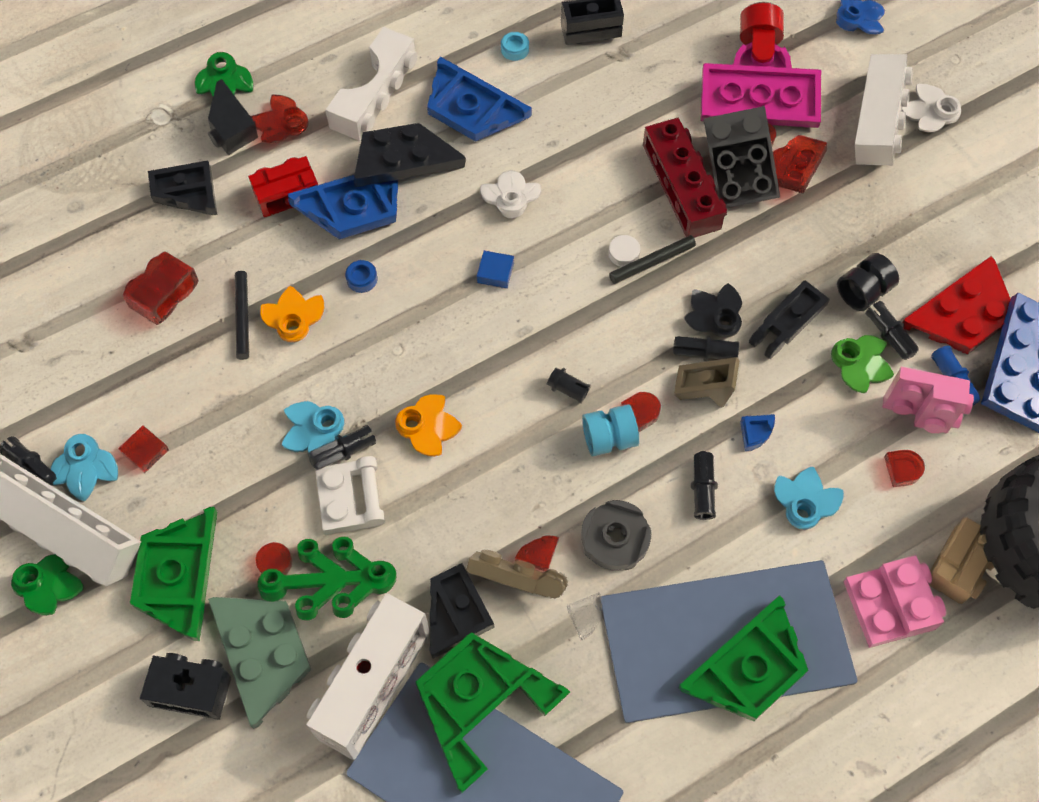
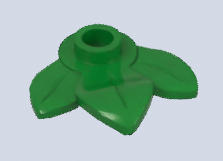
(232, 74)
(49, 584)

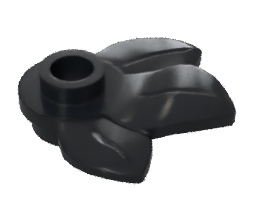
(712, 309)

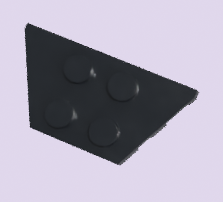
(403, 154)

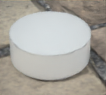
(624, 250)

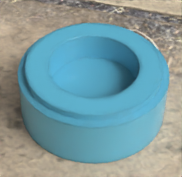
(514, 46)

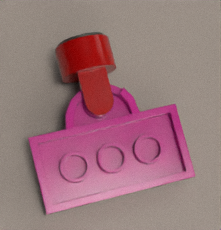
(762, 75)

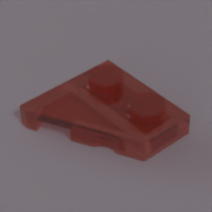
(798, 162)

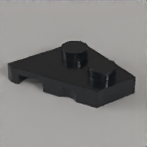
(184, 187)
(455, 610)

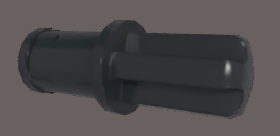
(892, 331)
(705, 348)
(341, 448)
(27, 459)
(704, 486)

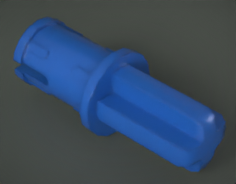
(951, 367)

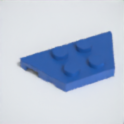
(471, 103)
(346, 208)

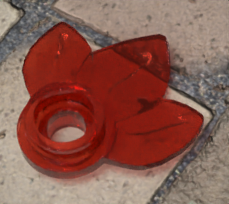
(281, 121)

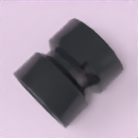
(868, 282)

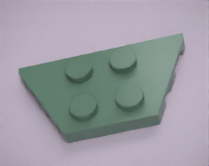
(261, 651)

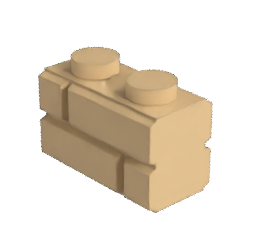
(961, 563)

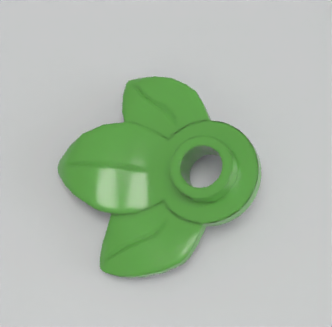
(865, 363)

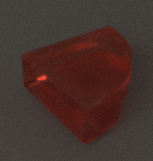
(539, 552)

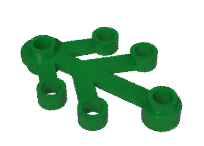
(331, 579)

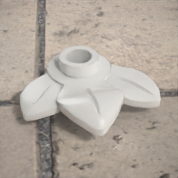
(932, 108)
(510, 193)

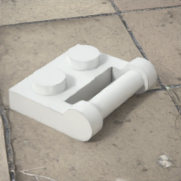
(338, 497)

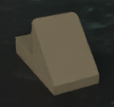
(708, 379)

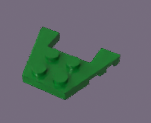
(468, 688)

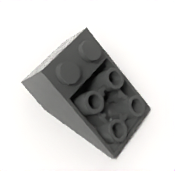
(741, 157)

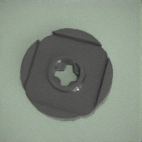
(619, 554)

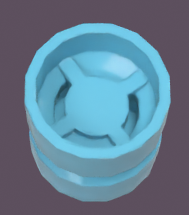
(610, 430)

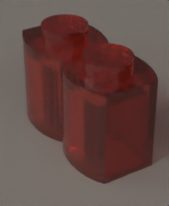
(160, 287)

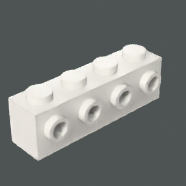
(882, 109)

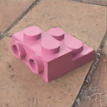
(932, 397)
(895, 601)

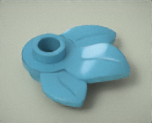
(308, 426)
(83, 470)
(808, 495)

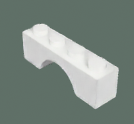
(357, 108)

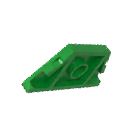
(175, 573)
(752, 666)

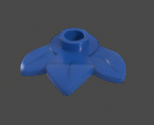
(860, 15)

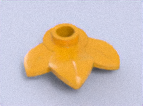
(292, 311)
(432, 424)

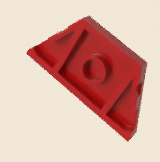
(966, 310)

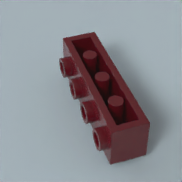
(684, 178)

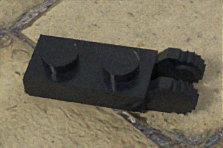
(790, 317)

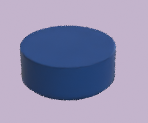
(361, 276)

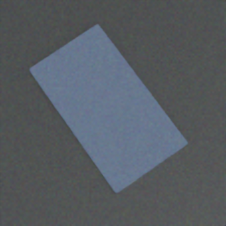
(672, 629)
(408, 764)

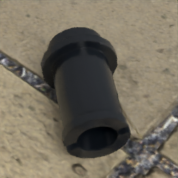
(568, 384)

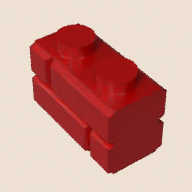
(275, 183)

